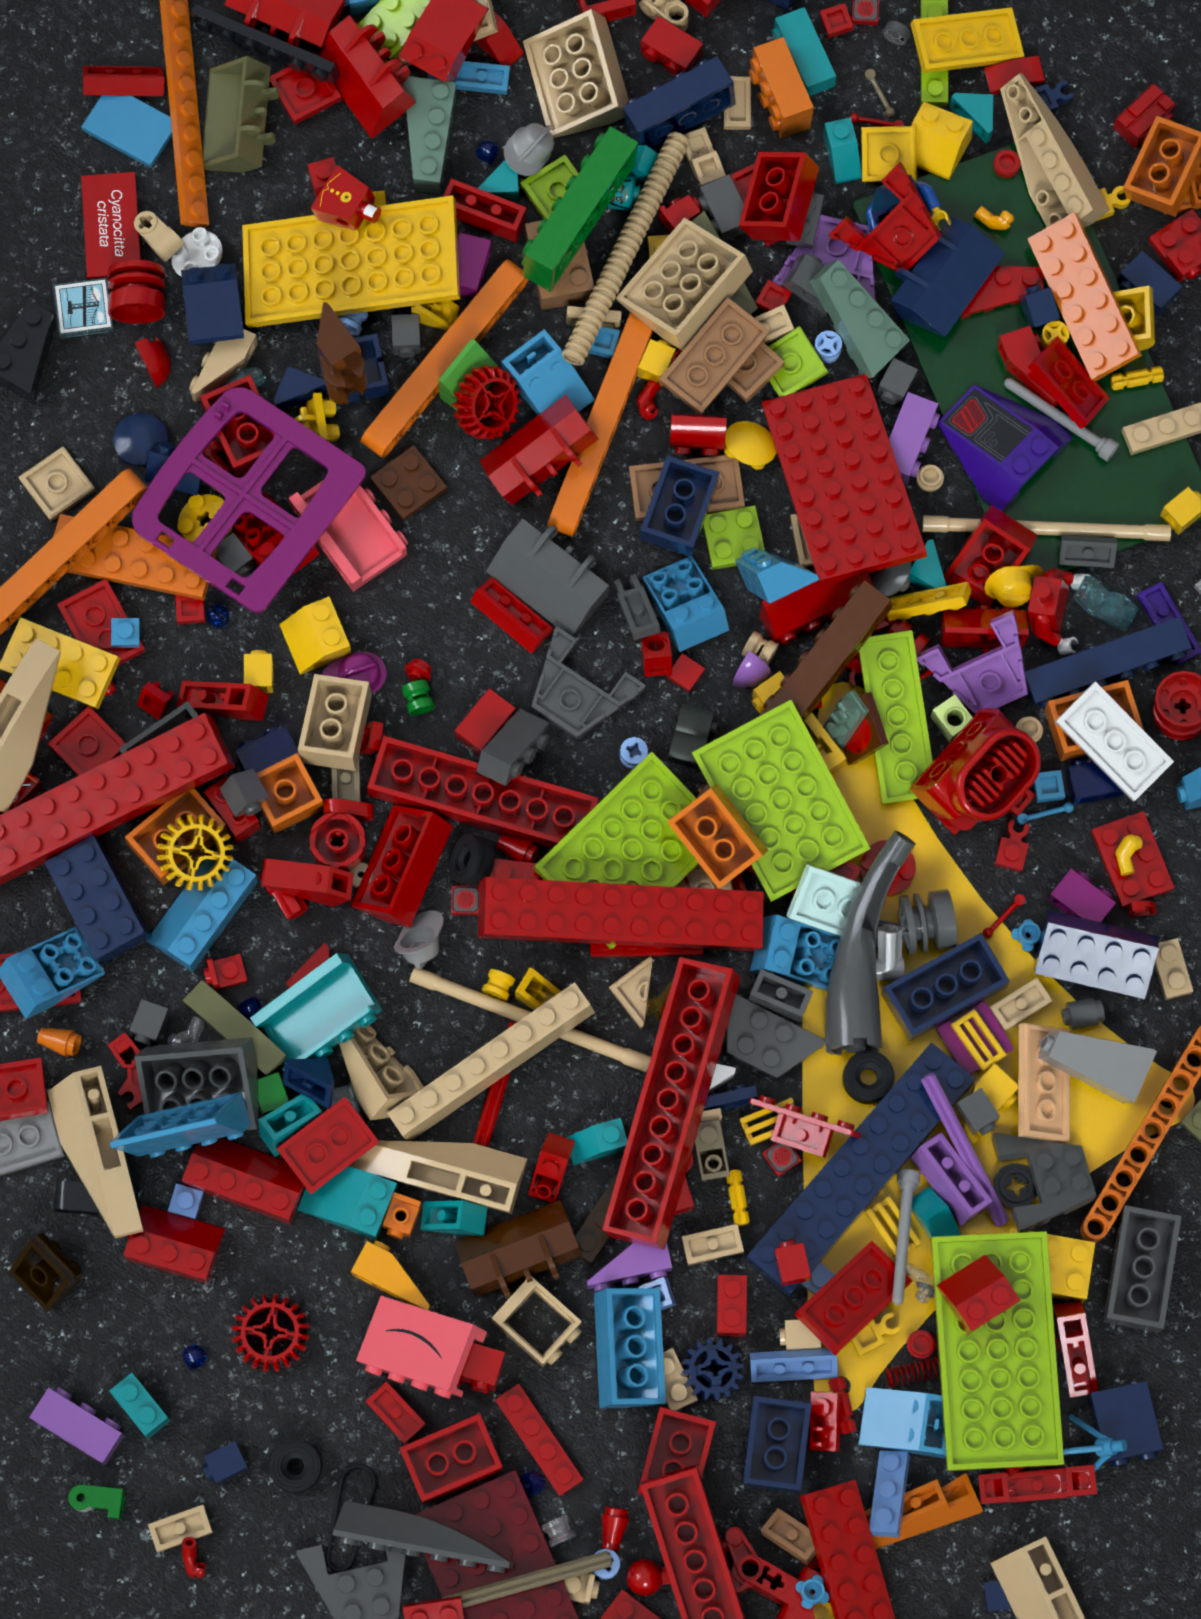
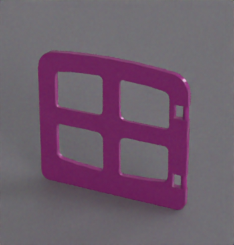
(245, 496)

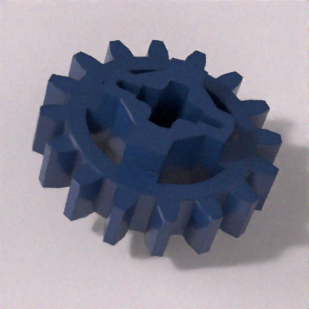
(713, 1382)

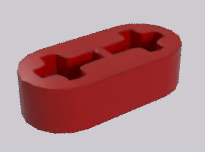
(361, 811)

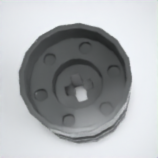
(928, 921)

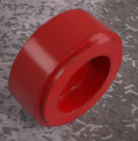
(1006, 163)

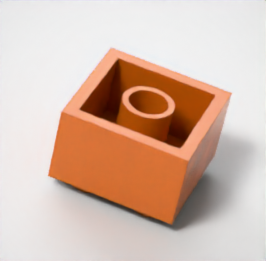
(289, 792)

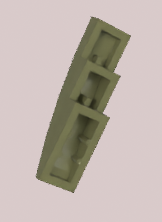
(233, 1025)

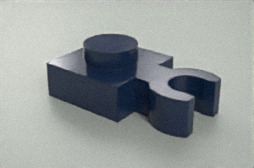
(1053, 96)

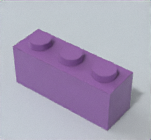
(910, 433)
(951, 1179)
(77, 1425)

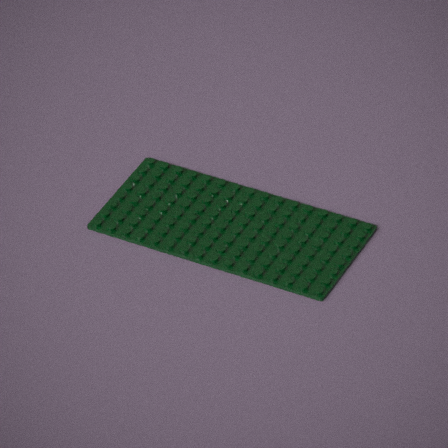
(1076, 482)

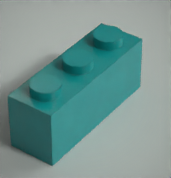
(805, 50)

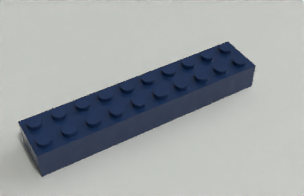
(862, 1166)

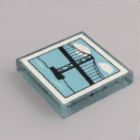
(82, 308)

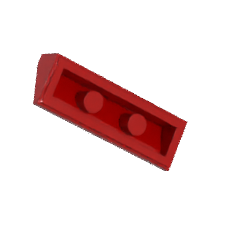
(123, 80)
(511, 614)

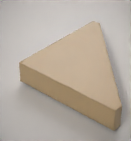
(633, 991)

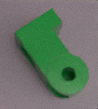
(89, 1497)

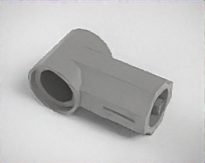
(889, 953)

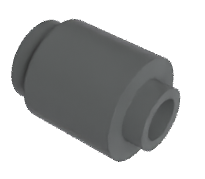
(1083, 1013)

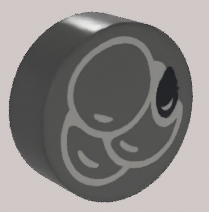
(896, 33)

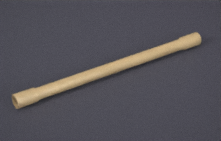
(1148, 532)
(435, 982)

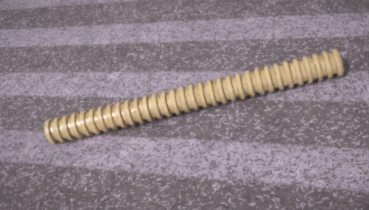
(625, 249)

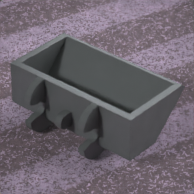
(549, 577)

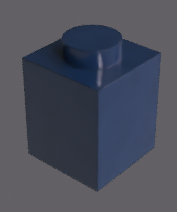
(1039, 306)
(224, 1463)

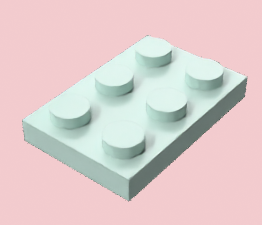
(823, 899)

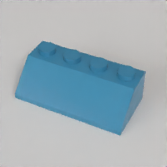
(202, 915)
(629, 1347)

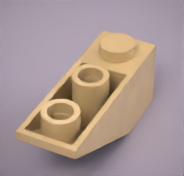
(223, 363)

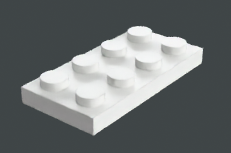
(1114, 741)

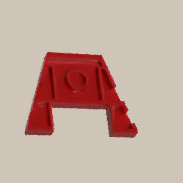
(902, 234)

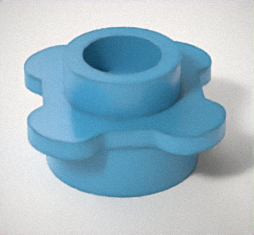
(1020, 934)
(815, 1584)

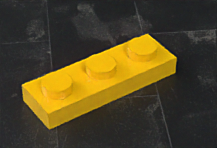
(929, 601)

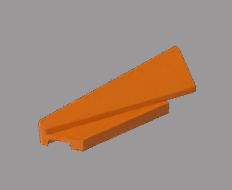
(932, 1508)

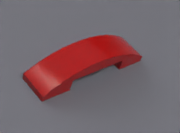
(1037, 1485)

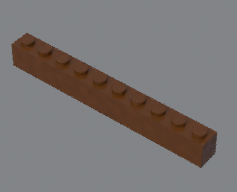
(831, 653)

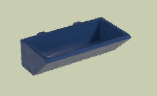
(946, 278)

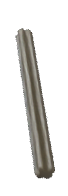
(534, 1579)

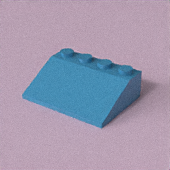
(184, 1126)

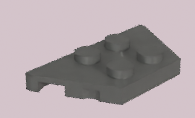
(767, 1039)

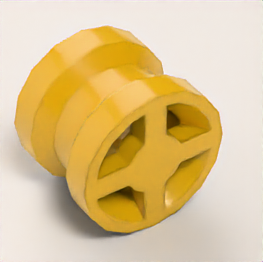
(1053, 330)
(498, 984)

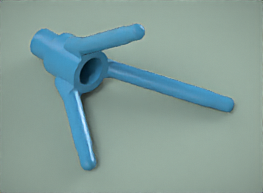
(1104, 1445)

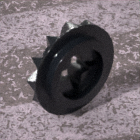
(1004, 1178)

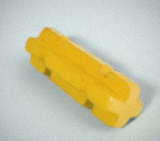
(1137, 378)
(737, 1198)

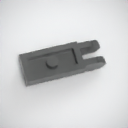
(637, 609)

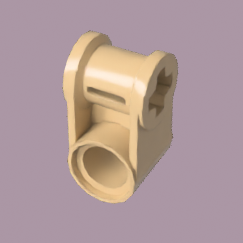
(666, 10)
(157, 235)

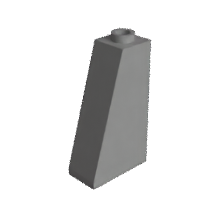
(1103, 1064)

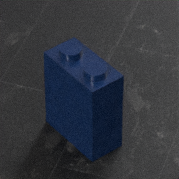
(1127, 1415)

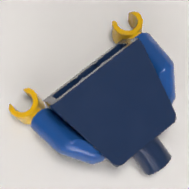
(886, 201)

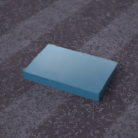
(130, 127)

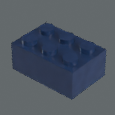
(679, 506)
(776, 1444)

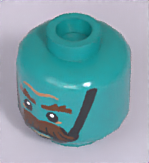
(626, 195)

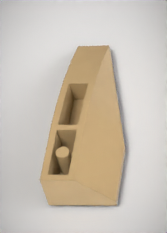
(1050, 163)
(22, 717)
(84, 1130)
(450, 1169)
(1036, 1583)

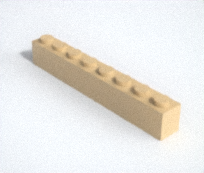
(491, 1062)

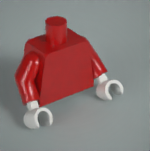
(1048, 606)

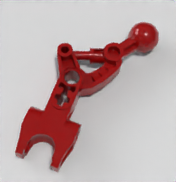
(646, 1577)

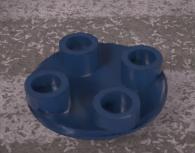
(137, 436)

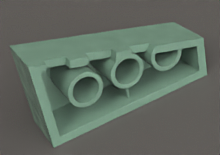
(429, 130)

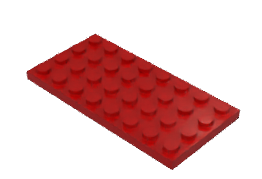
(843, 480)

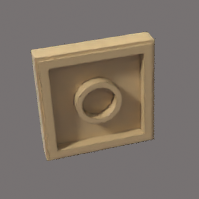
(57, 484)

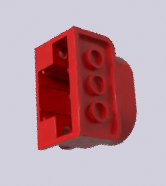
(960, 780)

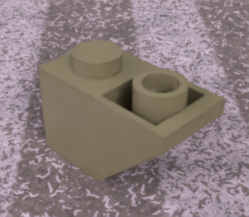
(710, 1151)

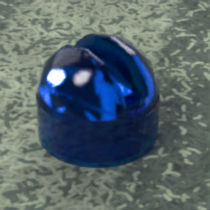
(487, 151)
(214, 620)
(249, 1007)
(194, 1356)
(532, 1483)

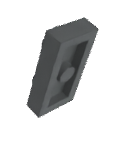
(811, 223)
(1087, 551)

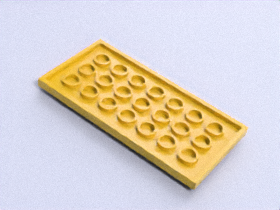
(380, 266)

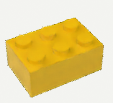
(1069, 1266)

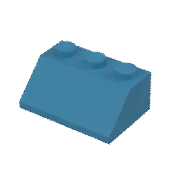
(772, 575)

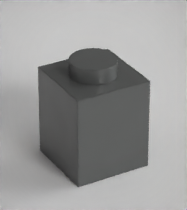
(406, 335)
(896, 382)
(235, 556)
(244, 793)
(149, 1023)
(978, 1113)

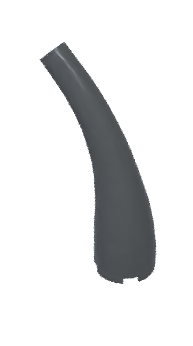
(852, 991)

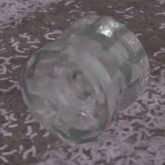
(559, 1531)

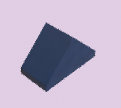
(297, 388)
(310, 1078)

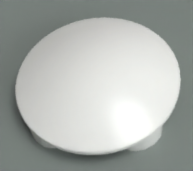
(199, 250)

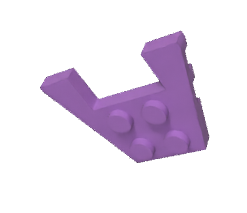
(828, 250)
(989, 678)

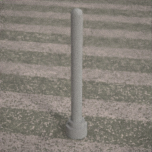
(1104, 446)
(907, 1182)

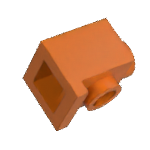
(401, 1204)

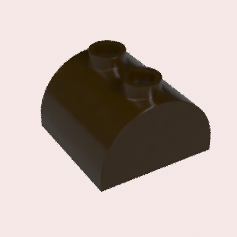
(46, 1271)

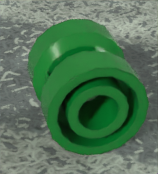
(418, 697)

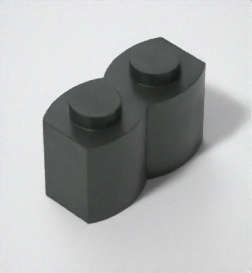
(691, 733)

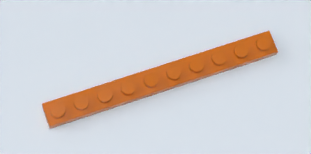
(184, 113)

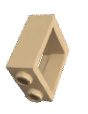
(517, 1301)

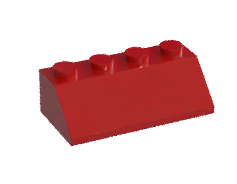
(806, 608)
(402, 865)
(245, 1178)

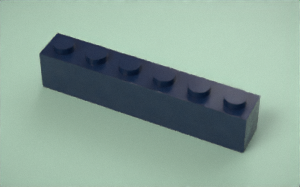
(1108, 661)

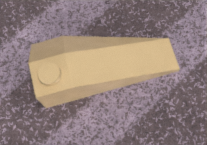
(377, 1075)

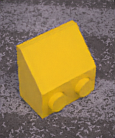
(940, 139)
(315, 636)

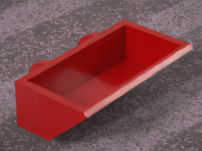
(300, 18)
(366, 78)
(538, 450)

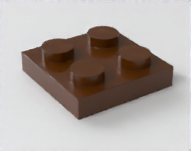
(408, 483)

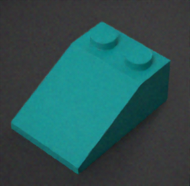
(352, 1201)

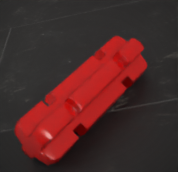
(838, 1385)

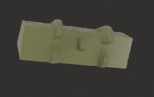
(237, 116)

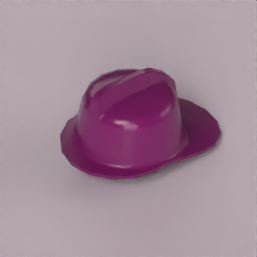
(359, 666)

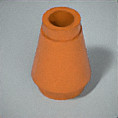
(60, 1040)

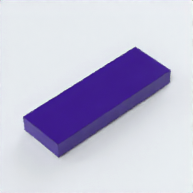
(1160, 609)

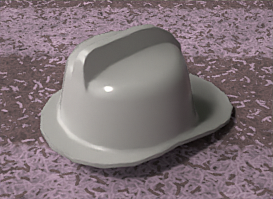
(529, 149)
(420, 940)

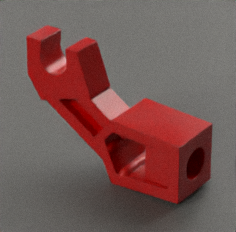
(119, 1047)

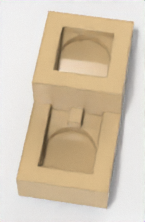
(703, 158)

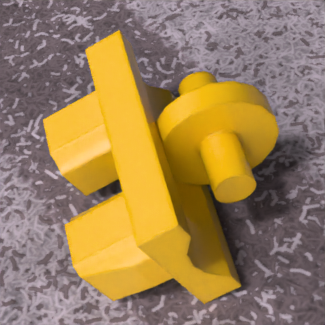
(314, 417)

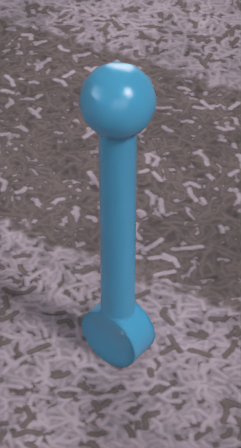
(1023, 818)

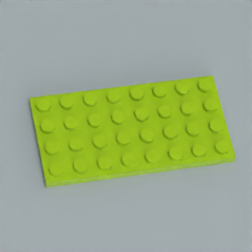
(1004, 1375)

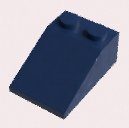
(212, 304)

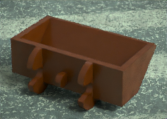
(339, 358)
(518, 1249)

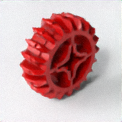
(478, 402)
(256, 1330)

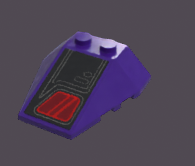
(1000, 443)

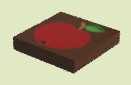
(868, 736)

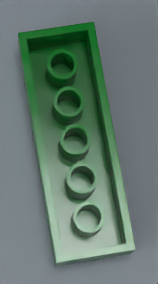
(579, 209)

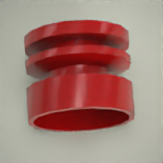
(136, 291)
(1178, 690)

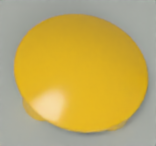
(749, 444)

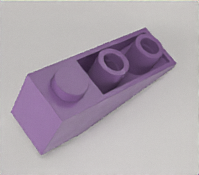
(630, 1265)

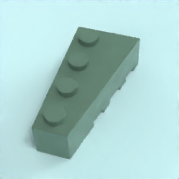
(859, 320)

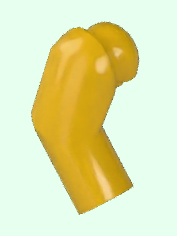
(1125, 851)

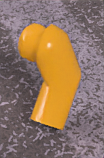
(993, 221)

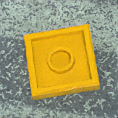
(884, 149)

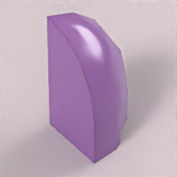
(751, 672)

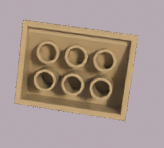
(577, 74)
(684, 283)

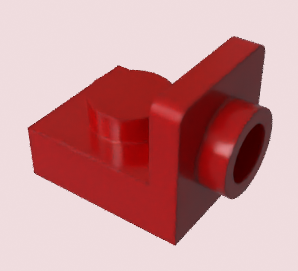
(225, 972)

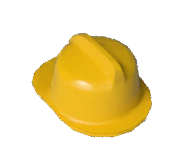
(1012, 584)

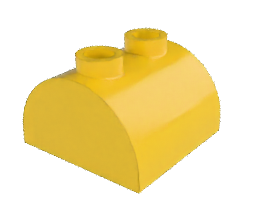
(1138, 311)

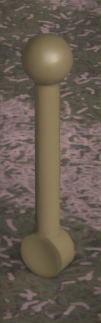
(870, 76)

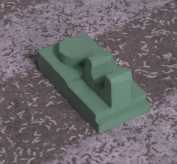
(846, 718)

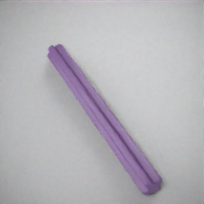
(963, 1145)

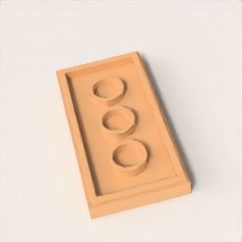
(1041, 1090)

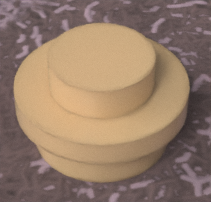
(930, 478)
(1031, 726)

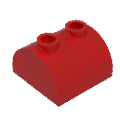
(697, 432)

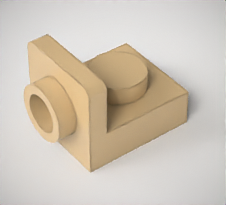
(582, 1588)

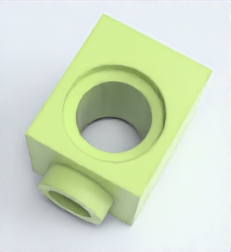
(949, 708)

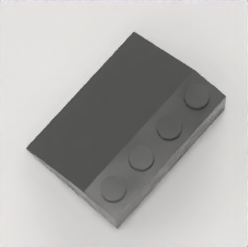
(198, 1072)

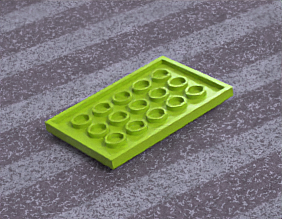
(784, 796)
(627, 834)

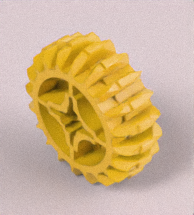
(196, 839)

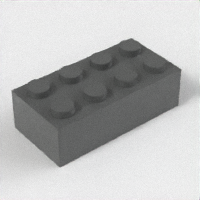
(1142, 1269)

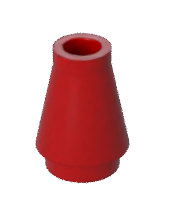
(518, 849)
(613, 1527)

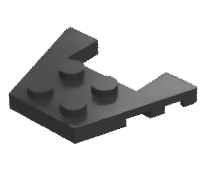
(572, 700)
(1057, 1173)
(359, 1592)

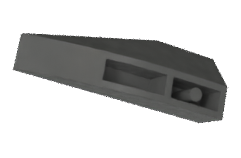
(414, 1534)

